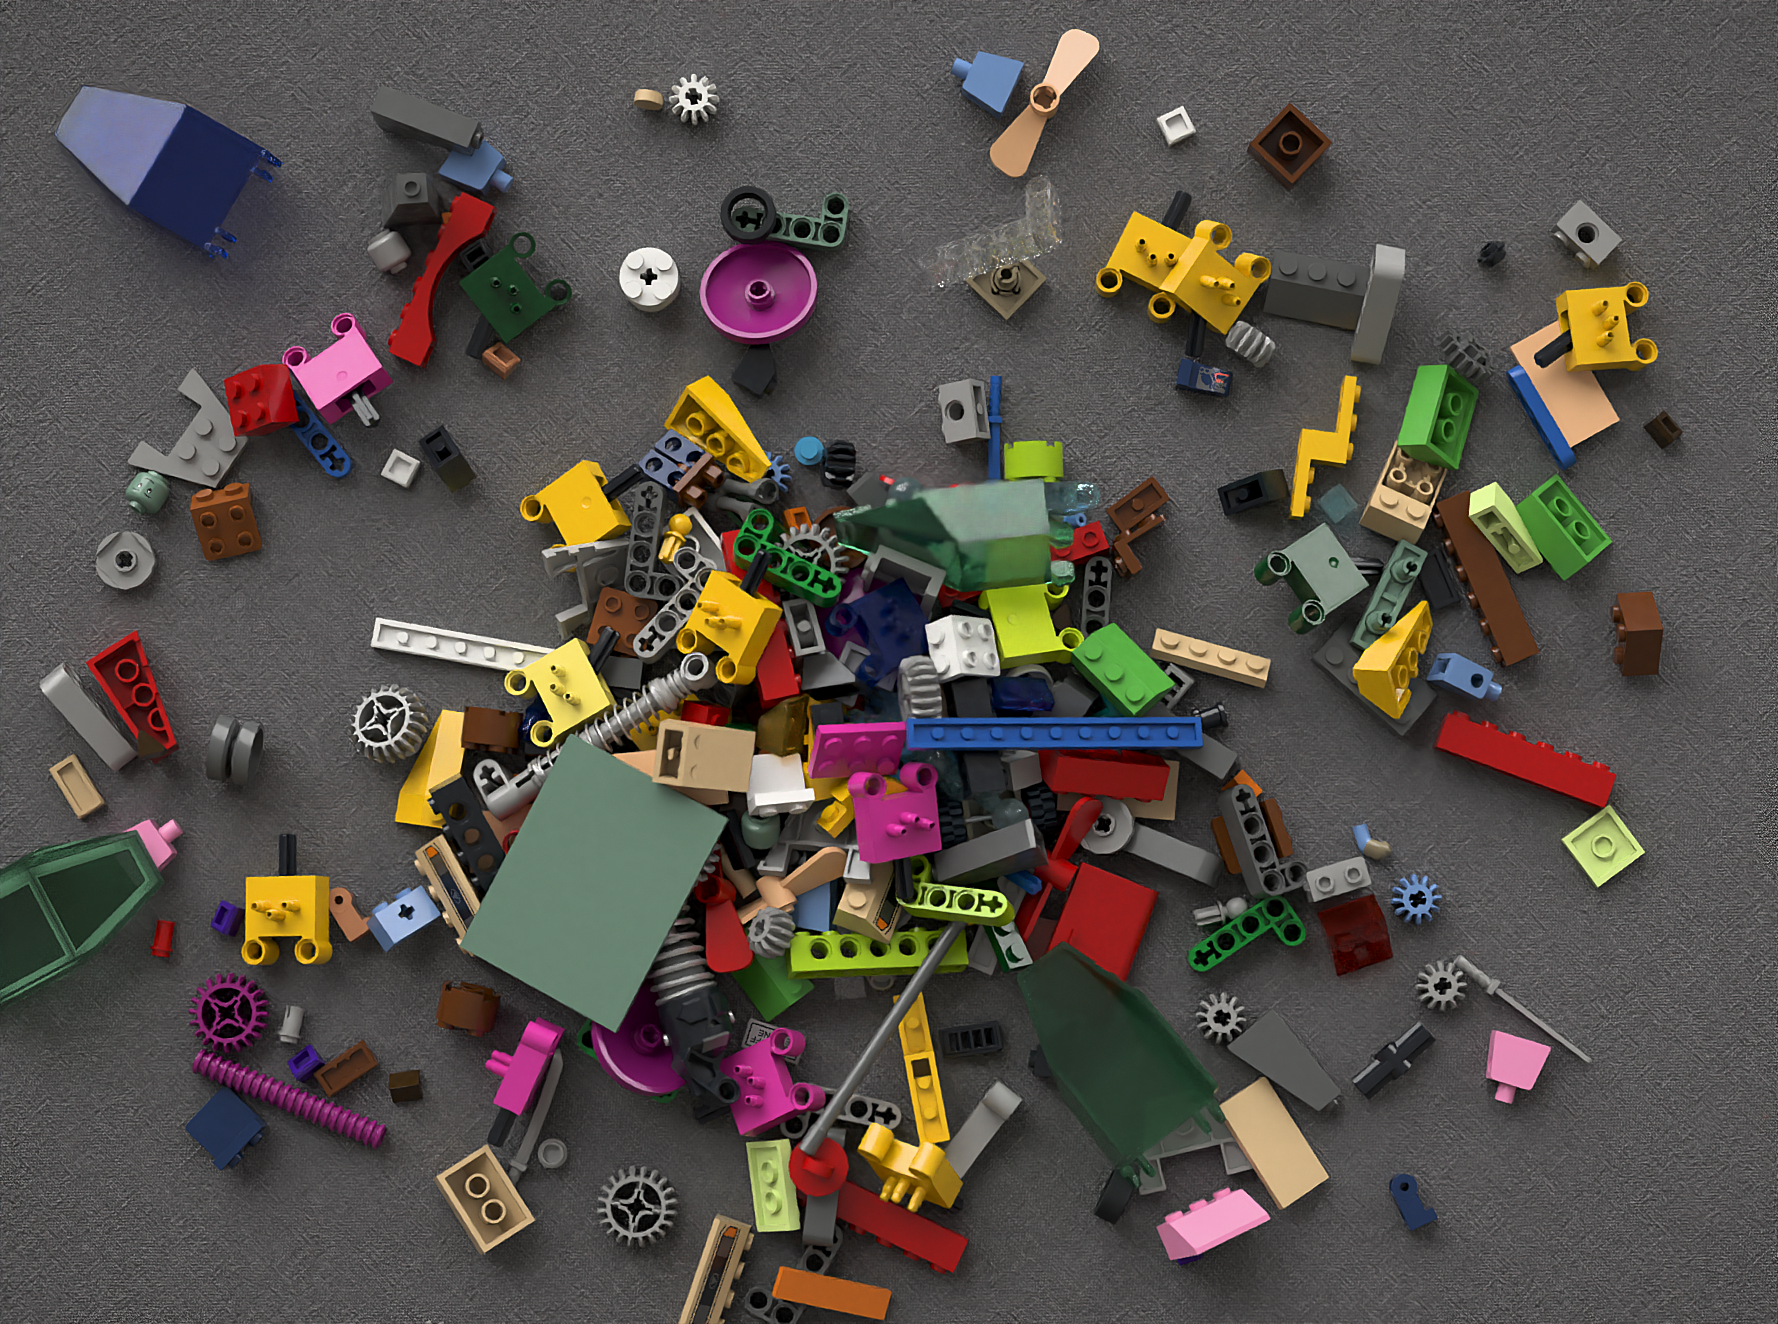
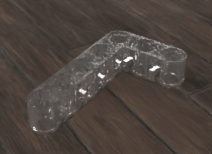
(1000, 245)

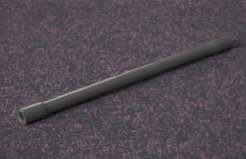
(820, 1129)

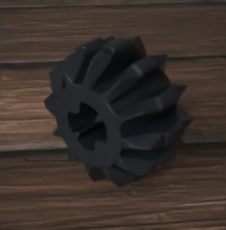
(838, 464)

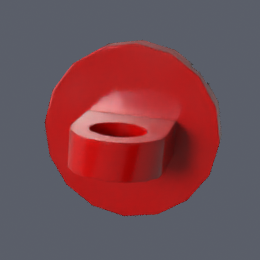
(820, 1173)

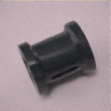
(1212, 716)

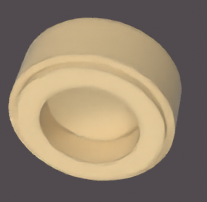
(648, 99)

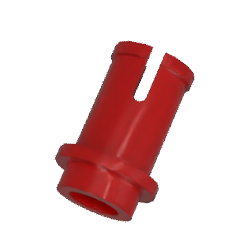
(163, 939)

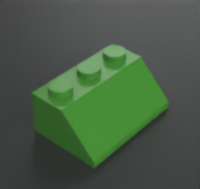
(1438, 416)
(1561, 527)
(1121, 671)
(768, 985)

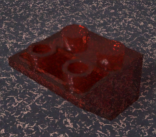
(1355, 934)

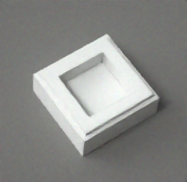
(1176, 126)
(401, 468)

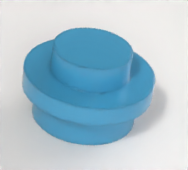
(808, 451)

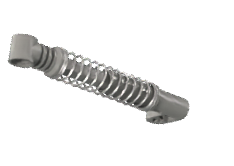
(662, 695)

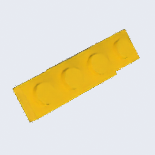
(1324, 448)
(922, 1074)

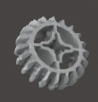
(828, 545)
(918, 689)
(403, 727)
(612, 1201)

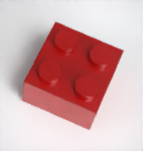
(261, 400)

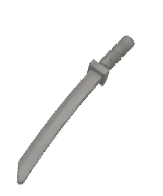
(1491, 985)
(520, 1162)

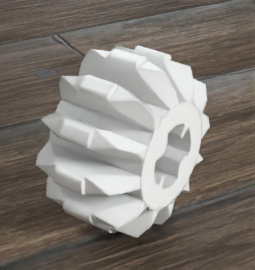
(683, 104)

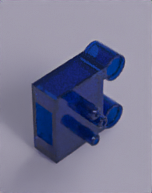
(888, 625)

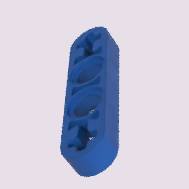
(1541, 417)
(316, 428)

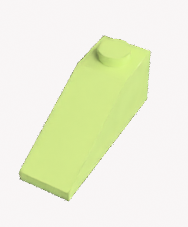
(1503, 527)

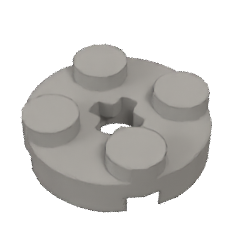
(125, 543)
(1120, 828)

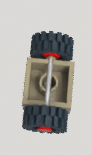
(968, 820)

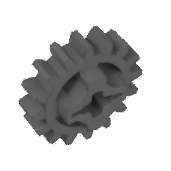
(1466, 355)

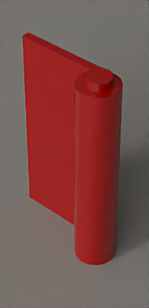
(1105, 918)

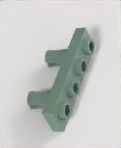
(1389, 594)

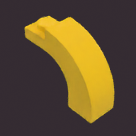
(841, 812)

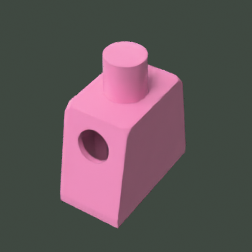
(159, 840)
(1514, 1063)

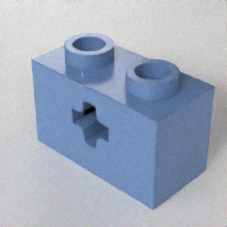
(417, 911)

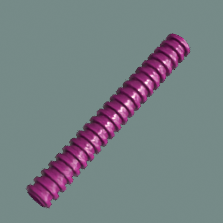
(288, 1098)

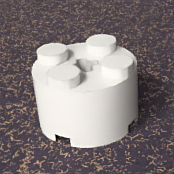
(638, 267)

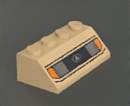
(450, 884)
(871, 908)
(716, 1271)

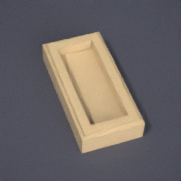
(77, 786)

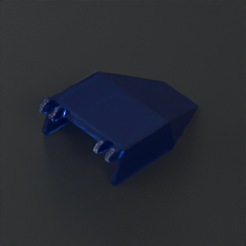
(163, 162)

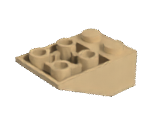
(1403, 496)
(703, 756)

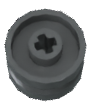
(235, 751)

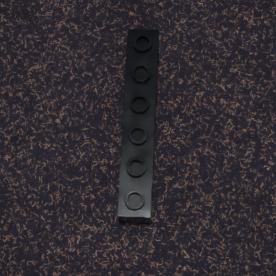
(456, 791)

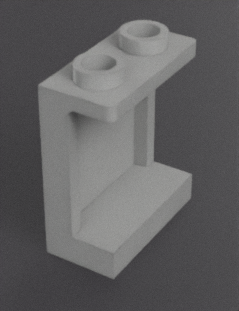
(891, 565)
(1336, 879)

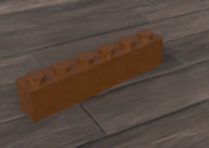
(1485, 581)

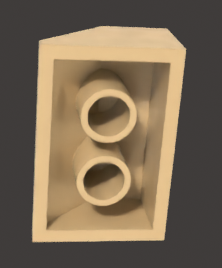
(483, 1199)

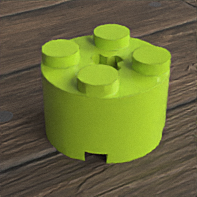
(1033, 461)

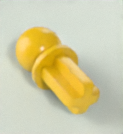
(679, 526)

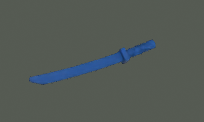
(994, 425)

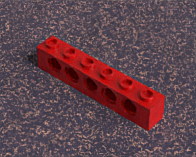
(1088, 543)

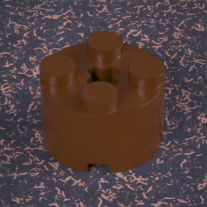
(491, 730)
(467, 1007)

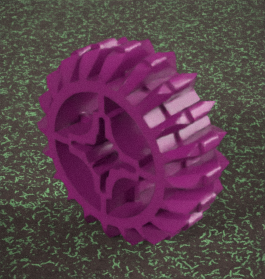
(241, 1021)

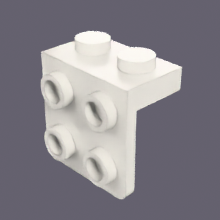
(962, 647)
(777, 786)

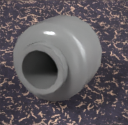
(388, 251)

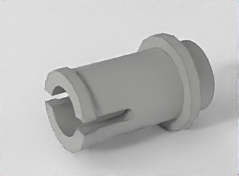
(291, 1024)

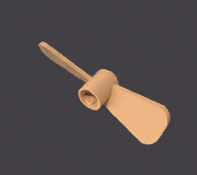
(1016, 146)
(782, 892)

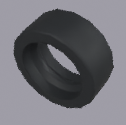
(742, 193)
(1113, 1197)

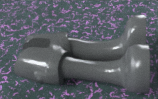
(762, 490)

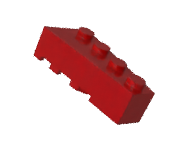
(131, 686)
(1105, 773)

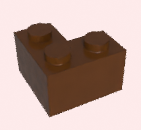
(1638, 633)

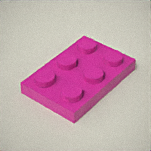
(857, 748)

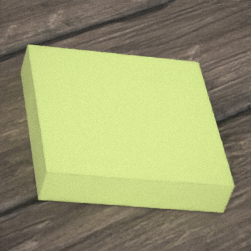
(1602, 846)

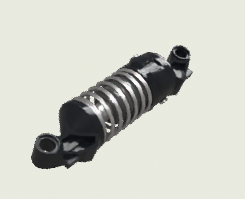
(693, 1016)

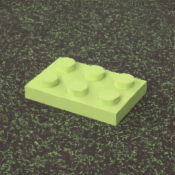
(772, 1187)

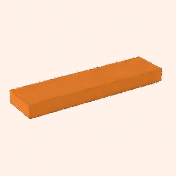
(831, 1293)

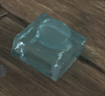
(1336, 503)

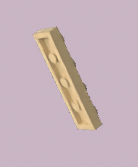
(1210, 658)

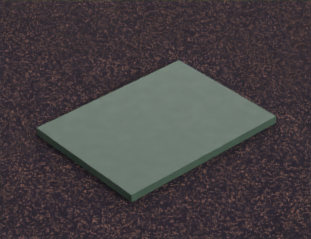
(594, 882)

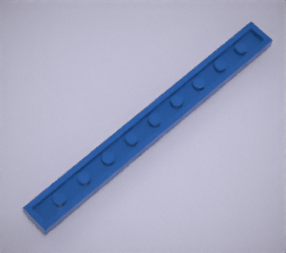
(1053, 733)

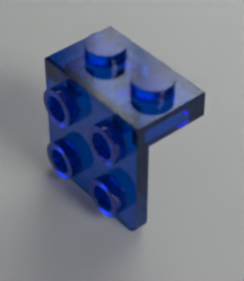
(1019, 696)

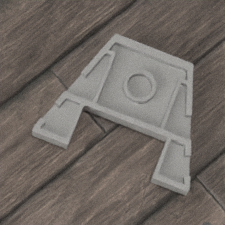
(206, 447)
(597, 567)
(804, 833)
(1190, 1138)

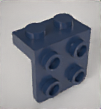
(226, 1128)

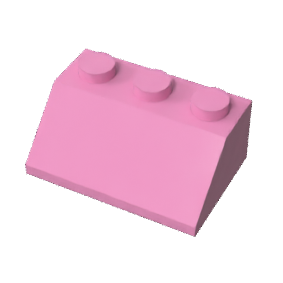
(1210, 1223)

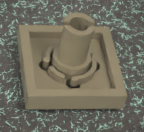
(1006, 279)

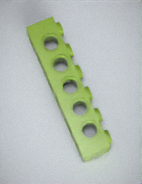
(802, 965)

